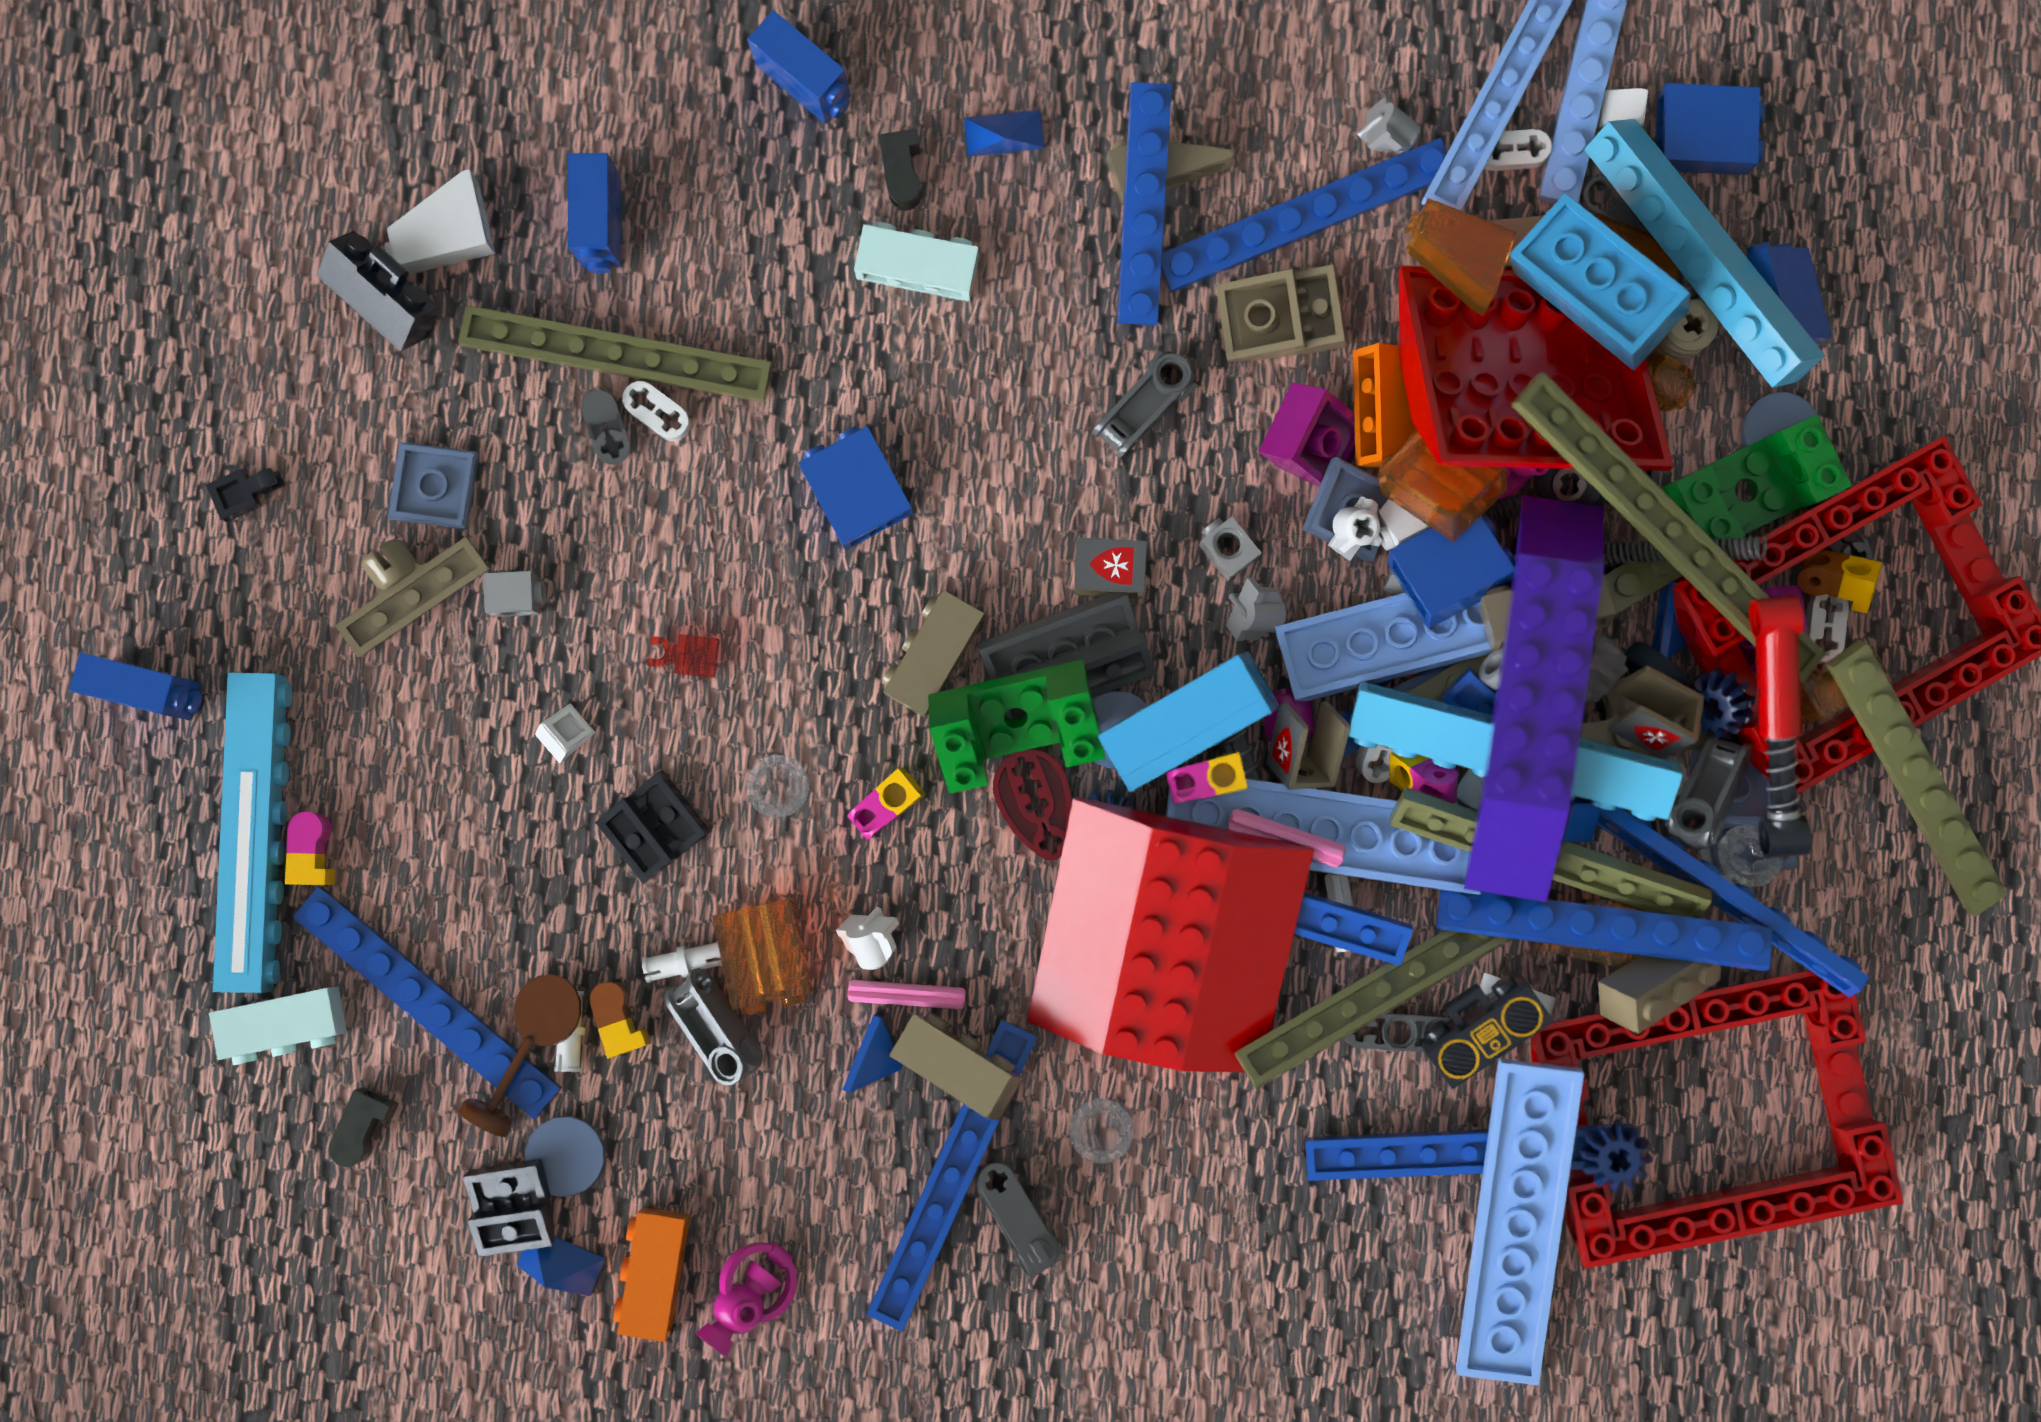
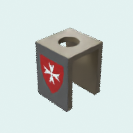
(1110, 567)
(1663, 707)
(1324, 753)

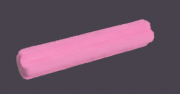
(1324, 849)
(906, 994)

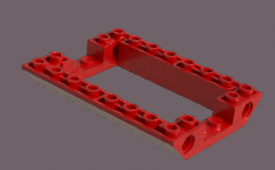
(2000, 606)
(1862, 1145)

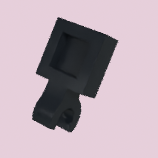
(239, 493)

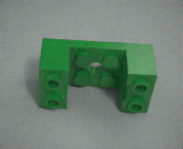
(1783, 470)
(972, 725)

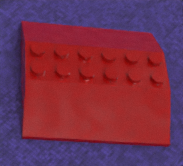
(1471, 368)
(1166, 937)

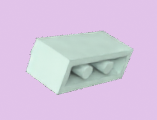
(917, 261)
(278, 1025)

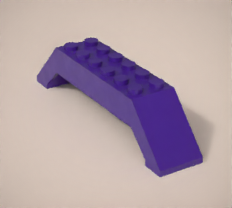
(1538, 699)

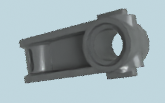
(1145, 403)
(1710, 792)
(714, 1028)
(1018, 1220)

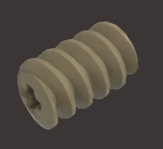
(1691, 334)

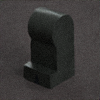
(901, 180)
(353, 1135)

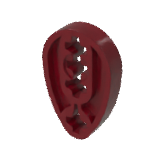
(1012, 803)

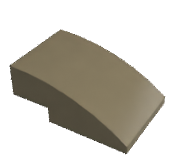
(1282, 314)

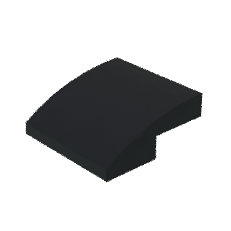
(652, 826)
(510, 1207)

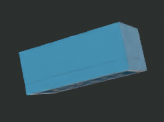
(1600, 281)
(1188, 721)

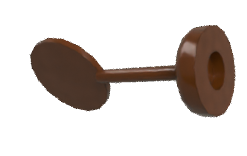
(545, 1016)

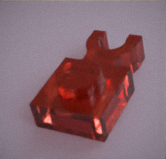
(692, 655)

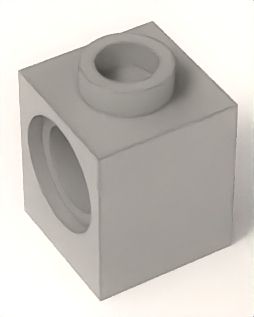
(1228, 565)
(513, 593)

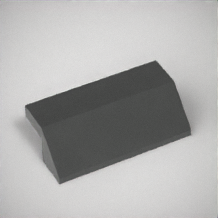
(1095, 631)

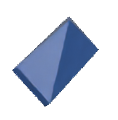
(1004, 133)
(1666, 634)
(873, 1056)
(563, 1267)

